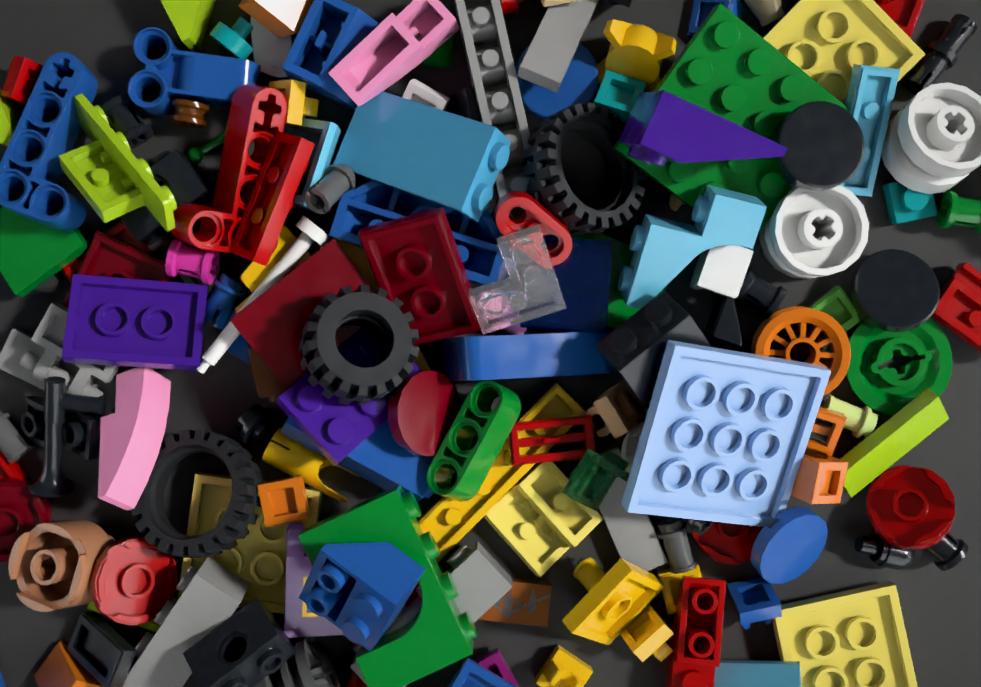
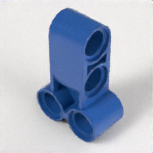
(186, 74)

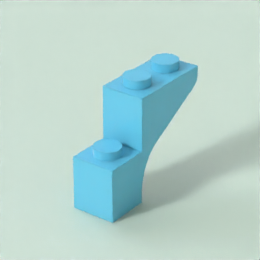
(668, 246)

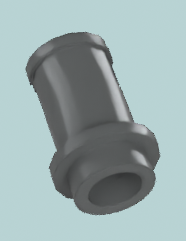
(329, 190)
(12, 442)
(676, 545)

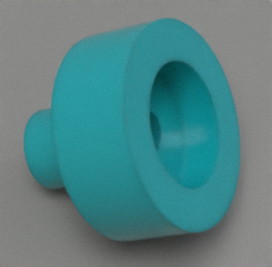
(234, 39)

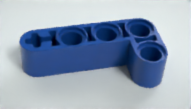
(60, 77)
(523, 356)

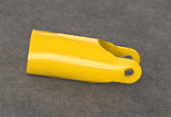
(299, 460)

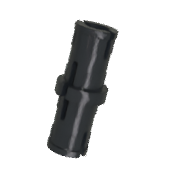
(941, 54)

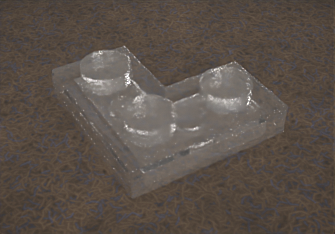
(527, 292)

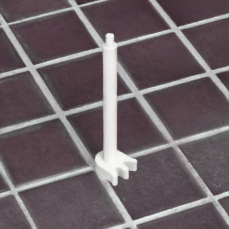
(309, 234)

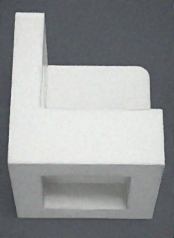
(722, 270)

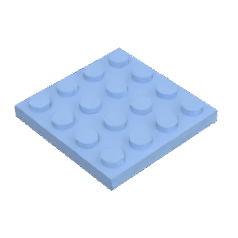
(724, 435)

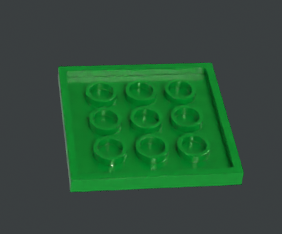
(746, 82)

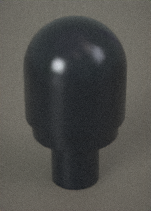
(884, 553)

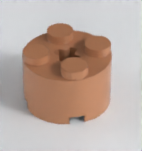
(56, 563)

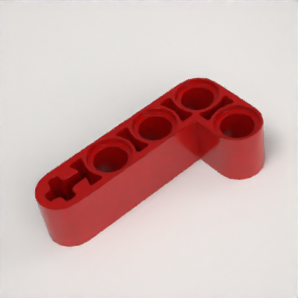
(235, 168)

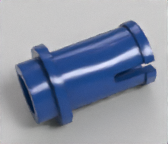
(223, 297)

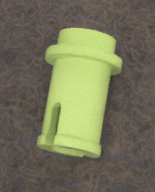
(859, 420)

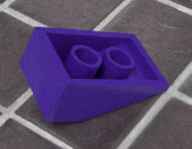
(681, 132)

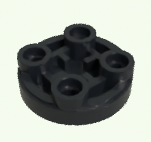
(821, 146)
(894, 291)

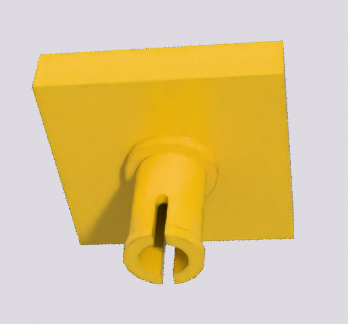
(611, 599)

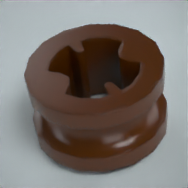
(189, 114)

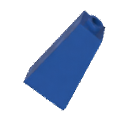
(378, 460)

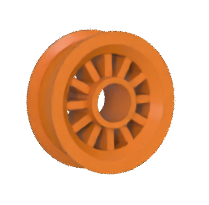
(835, 336)

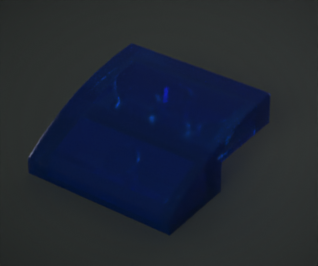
(585, 288)

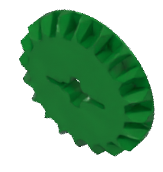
(882, 386)

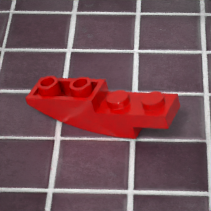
(696, 633)

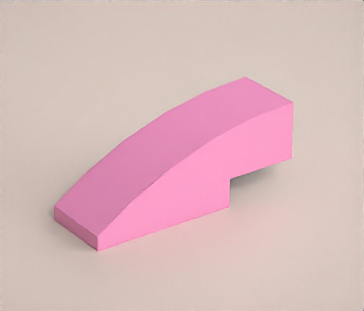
(394, 49)
(132, 436)

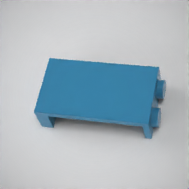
(425, 152)

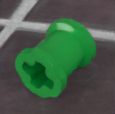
(958, 211)

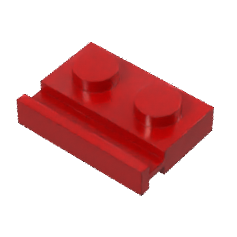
(961, 304)

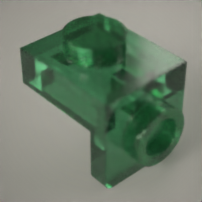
(594, 477)

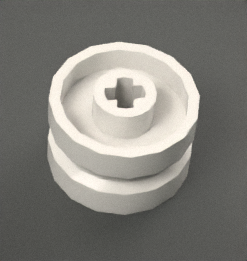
(935, 138)
(838, 230)

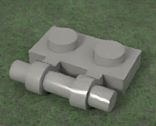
(51, 337)

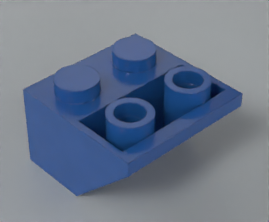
(322, 42)
(361, 588)

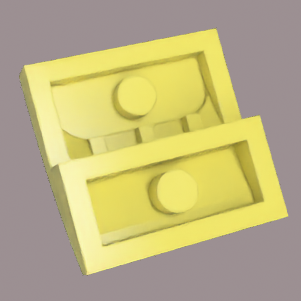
(541, 519)

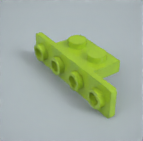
(111, 174)

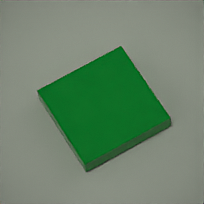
(34, 251)

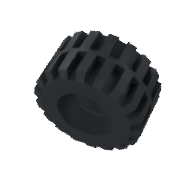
(378, 317)

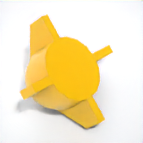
(636, 52)

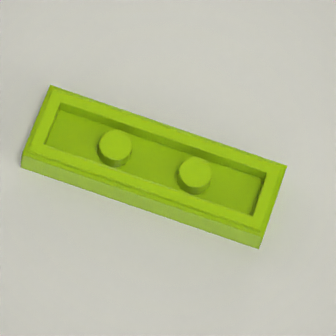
(893, 440)

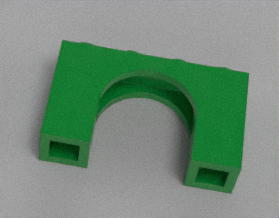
(439, 630)

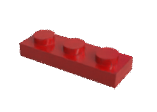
(272, 197)

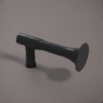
(56, 401)

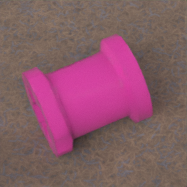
(192, 262)

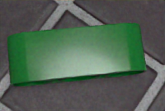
(456, 452)

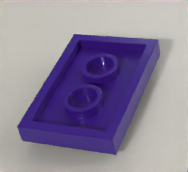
(135, 323)
(333, 425)

